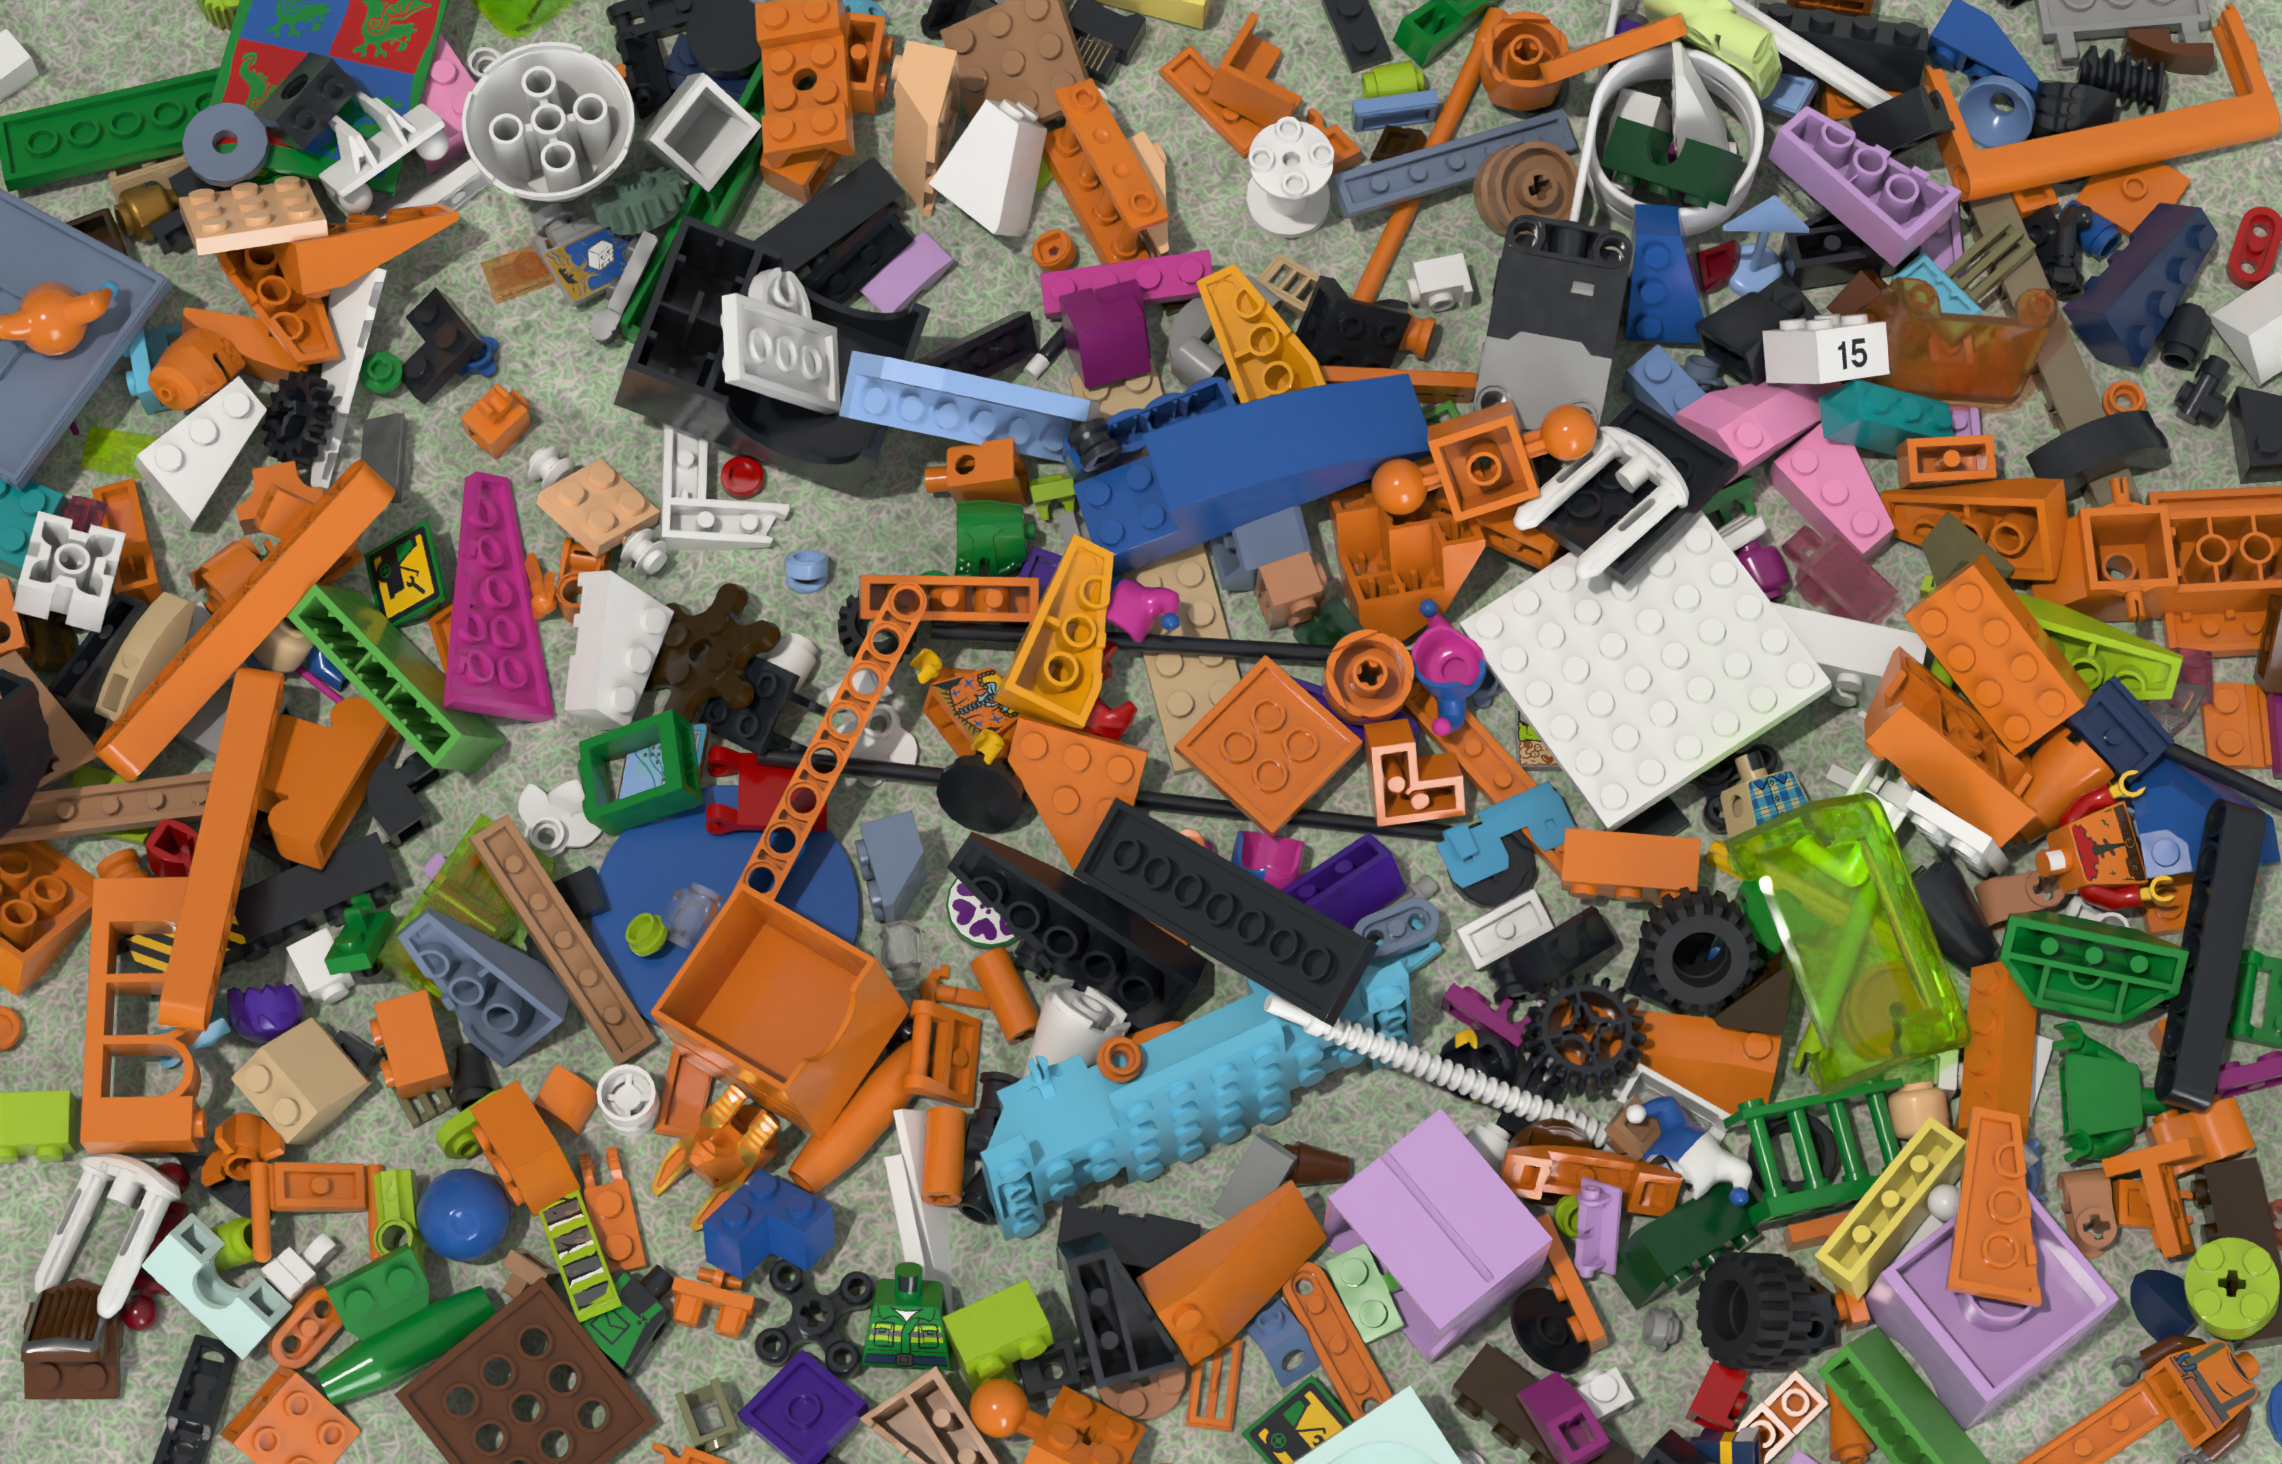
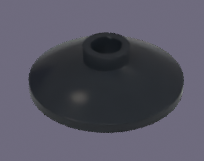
(1544, 1331)

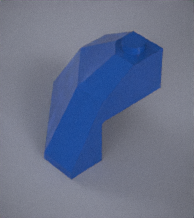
(2173, 817)

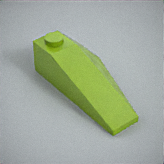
(2105, 651)

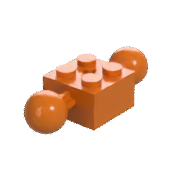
(1493, 432)
(1072, 1432)

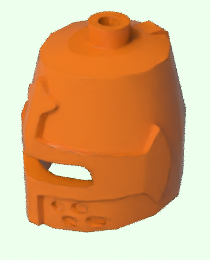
(188, 372)

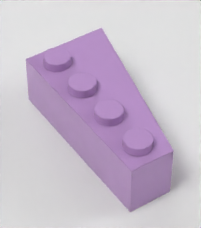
(1862, 185)

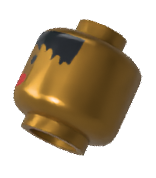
(143, 206)

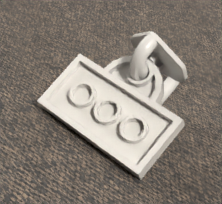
(1934, 822)

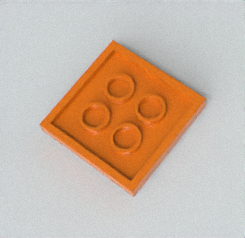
(1268, 746)

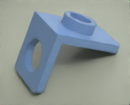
(1276, 1335)

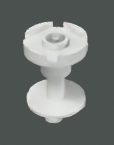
(1289, 179)

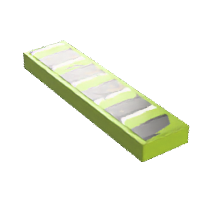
(579, 1256)

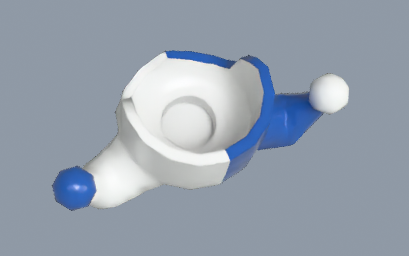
(1692, 1150)

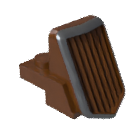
(70, 1346)

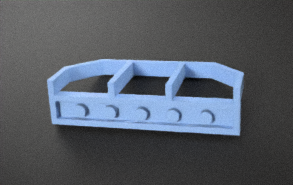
(959, 417)

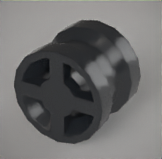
(1094, 444)
(1508, 984)

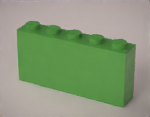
(394, 677)

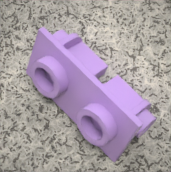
(1597, 1228)

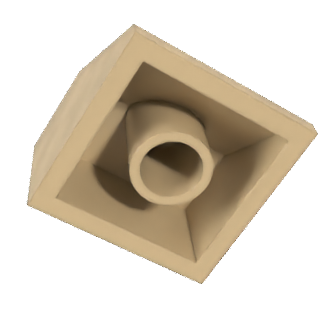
(301, 1082)

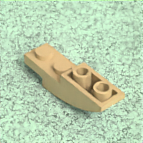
(144, 653)

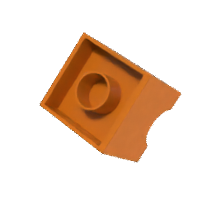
(780, 1010)

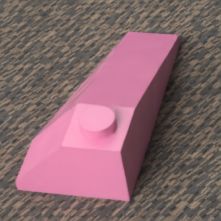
(1754, 420)

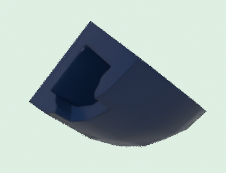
(2160, 1304)

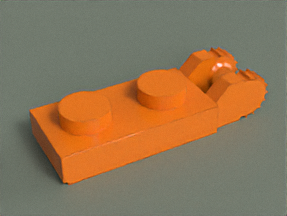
(613, 1215)

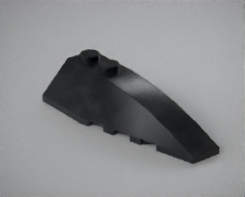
(1081, 931)

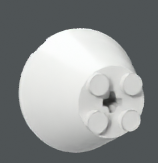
(548, 121)

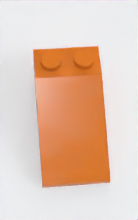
(1232, 1271)

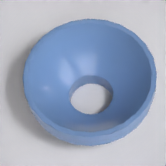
(1991, 125)

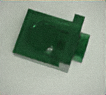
(1329, 625)

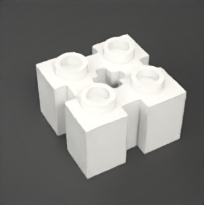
(68, 571)

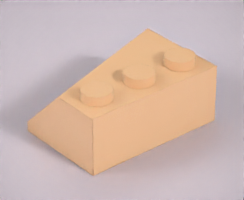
(925, 117)

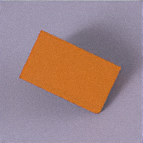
(1243, 80)

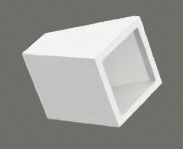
(699, 131)
(995, 167)

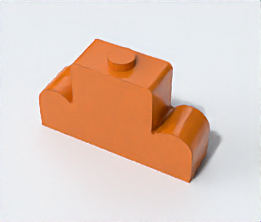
(322, 777)

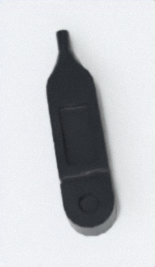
(229, 1192)

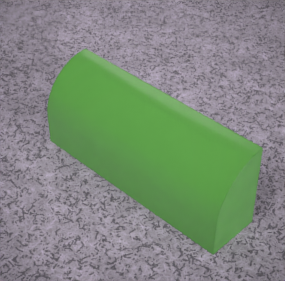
(1896, 1404)

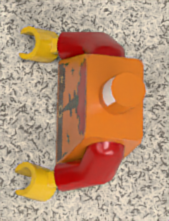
(2098, 852)

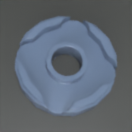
(221, 122)

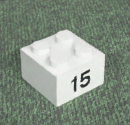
(1825, 349)

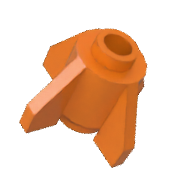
(240, 1141)

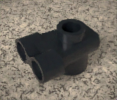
(2199, 399)

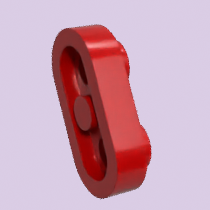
(2253, 249)

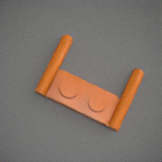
(309, 1189)

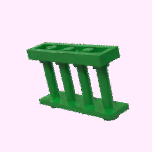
(1817, 1191)

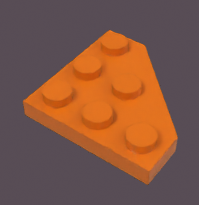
(1074, 779)

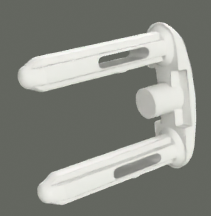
(1640, 463)
(128, 1178)

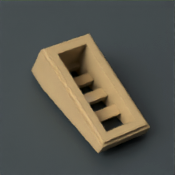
(1307, 279)

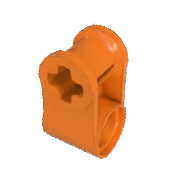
(573, 561)

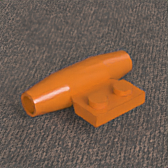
(858, 1124)

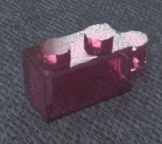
(1838, 577)

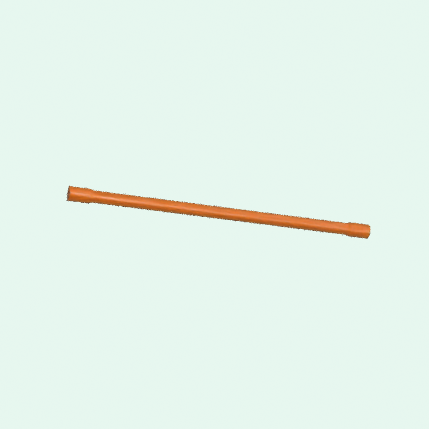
(1441, 133)

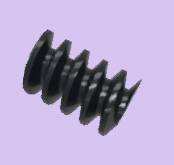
(2123, 77)

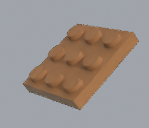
(1016, 54)

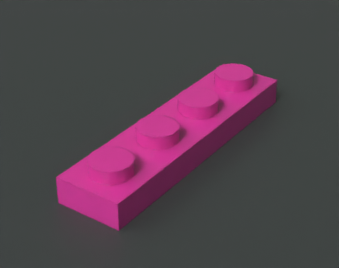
(1160, 279)

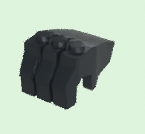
(2072, 106)

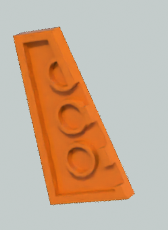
(1992, 1226)

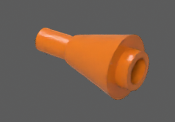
(1847, 1438)

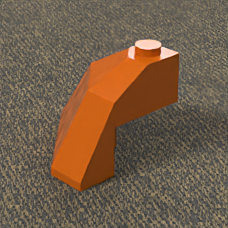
(1399, 560)

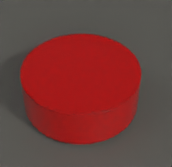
(742, 477)

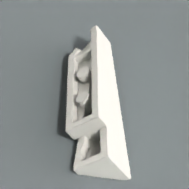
(450, 186)
(920, 1225)

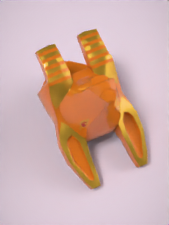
(721, 1150)

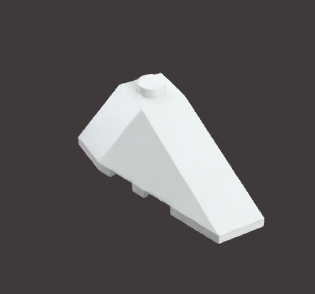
(1692, 107)

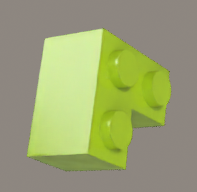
(996, 1333)

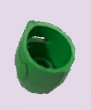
(991, 536)

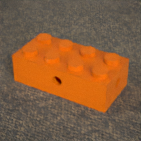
(1998, 654)

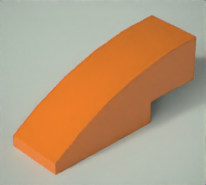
(251, 338)
(137, 566)

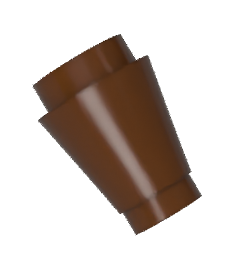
(1316, 1165)

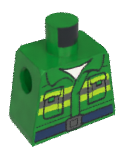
(907, 1322)

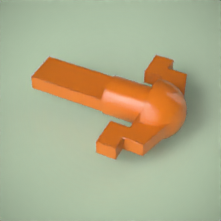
(543, 590)
(932, 991)

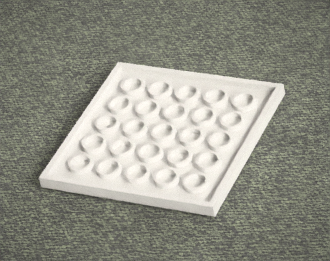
(1648, 675)

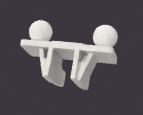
(363, 160)

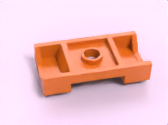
(796, 43)

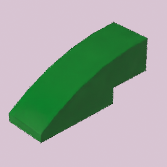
(1437, 26)

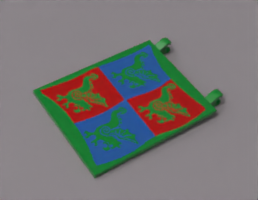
(375, 42)

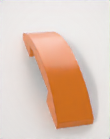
(1559, 1170)

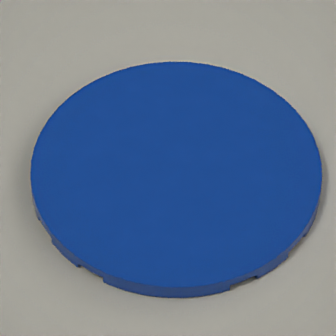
(677, 849)

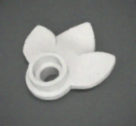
(890, 745)
(558, 813)

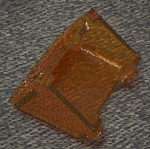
(1960, 355)

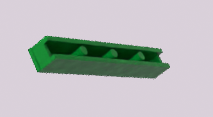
(711, 207)

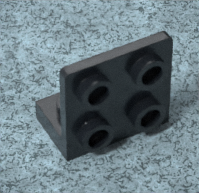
(1350, 330)

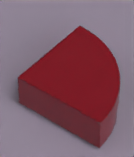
(1717, 264)

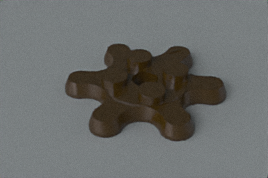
(724, 665)

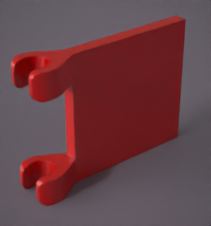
(758, 793)

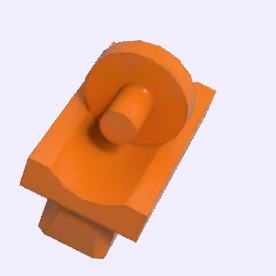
(732, 1306)

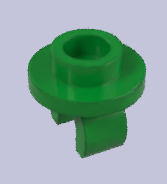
(381, 373)

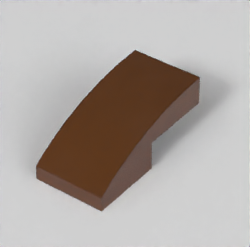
(2177, 57)

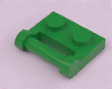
(2271, 1030)

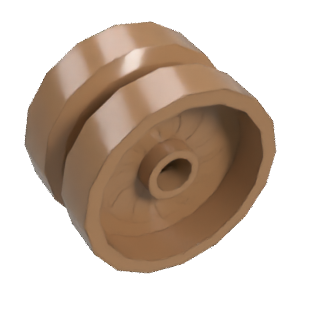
(1524, 181)

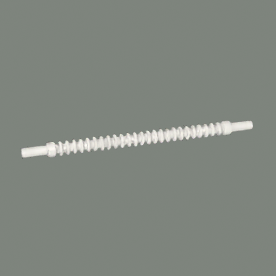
(1422, 1063)

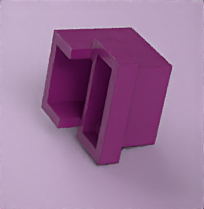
(1106, 332)

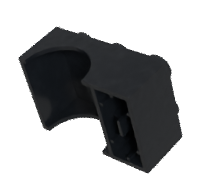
(680, 375)

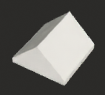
(2254, 328)

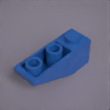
(1978, 48)

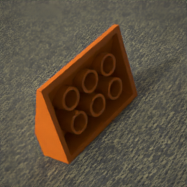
(41, 910)

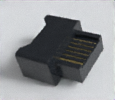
(1105, 37)

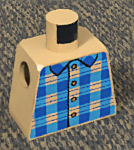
(1759, 795)

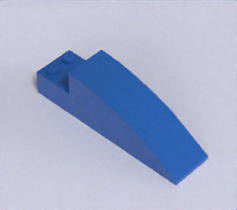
(1249, 464)

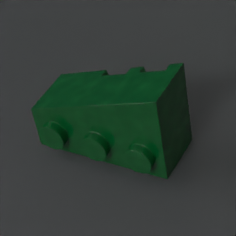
(1682, 1242)

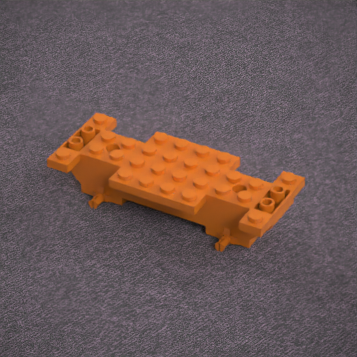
(2186, 559)

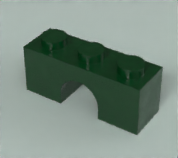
(1642, 154)

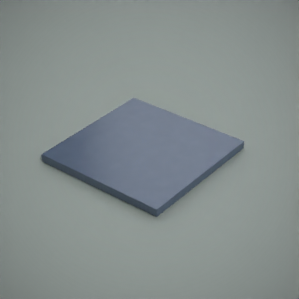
(48, 392)

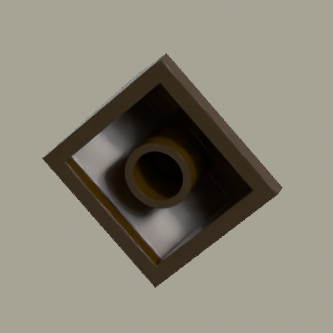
(1765, 1002)

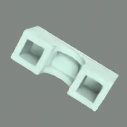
(187, 1270)

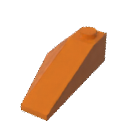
(357, 247)
(2013, 516)

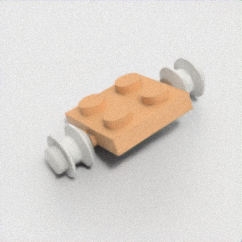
(598, 508)

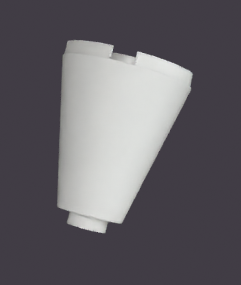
(1075, 1024)

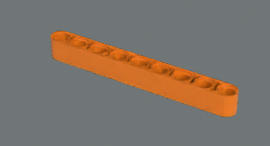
(244, 620)
(828, 738)
(221, 850)

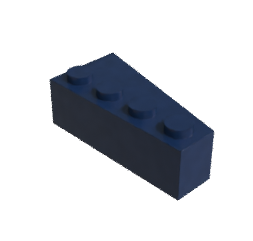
(2142, 284)

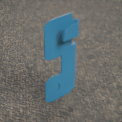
(1480, 852)

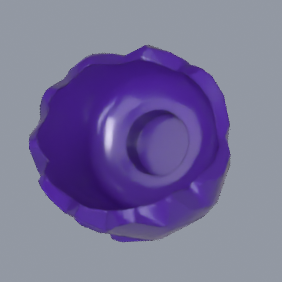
(264, 1013)

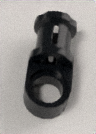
(987, 1115)

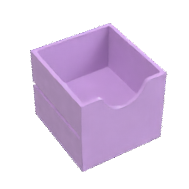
(1441, 1231)
(1982, 1346)

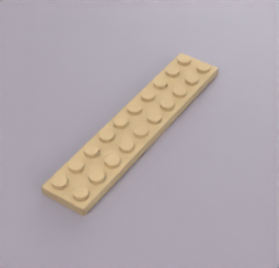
(1181, 684)

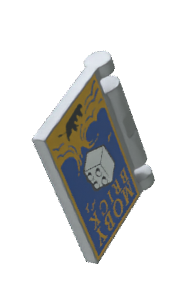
(583, 257)

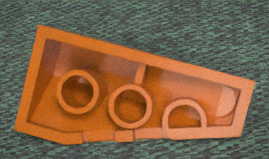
(293, 320)
(1710, 1059)

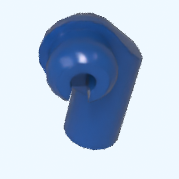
(325, 670)

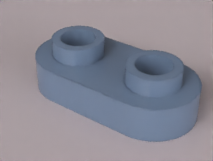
(1393, 927)

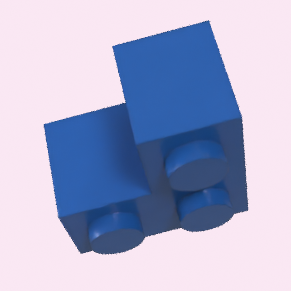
(767, 1219)

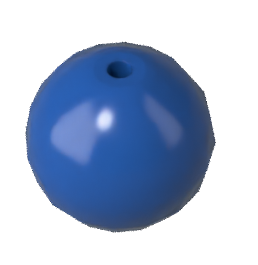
(463, 1214)

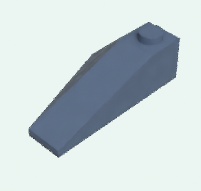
(492, 988)

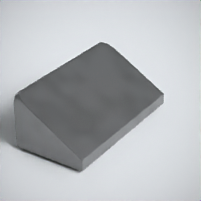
(385, 448)

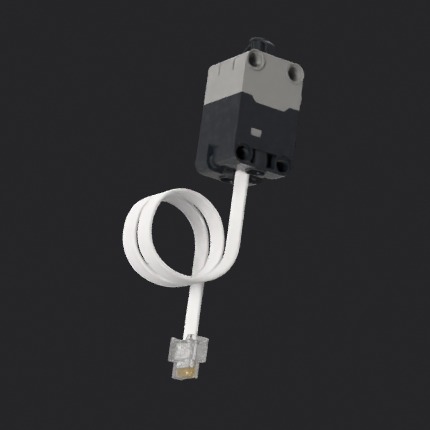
(1562, 288)

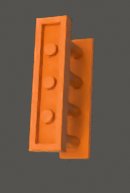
(1101, 176)

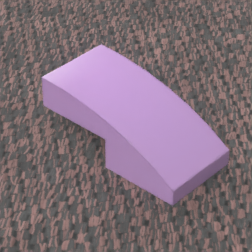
(908, 274)

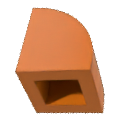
(566, 1100)

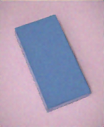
(1394, 111)

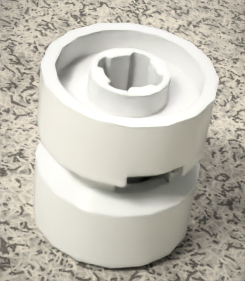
(628, 1100)

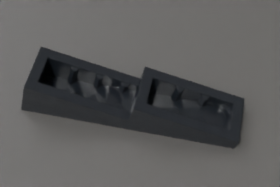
(196, 1404)

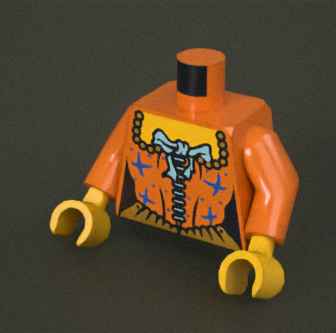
(964, 708)

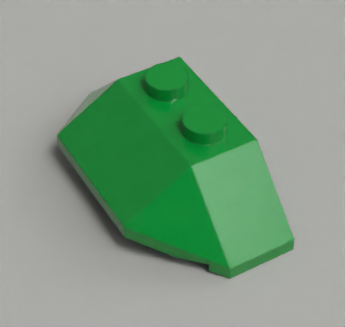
(2090, 965)

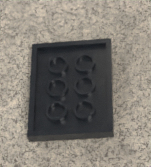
(1605, 502)

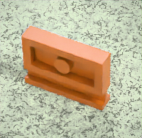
(2237, 726)

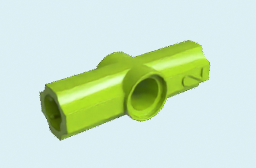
(396, 1210)

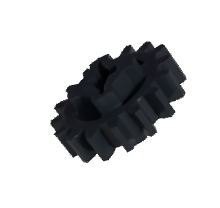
(298, 417)

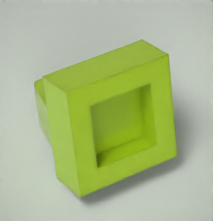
(1051, 487)

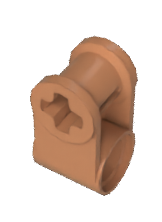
(2016, 895)
(2086, 1204)

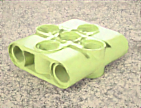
(1726, 35)

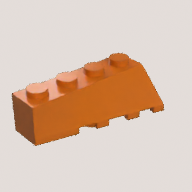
(2000, 1048)

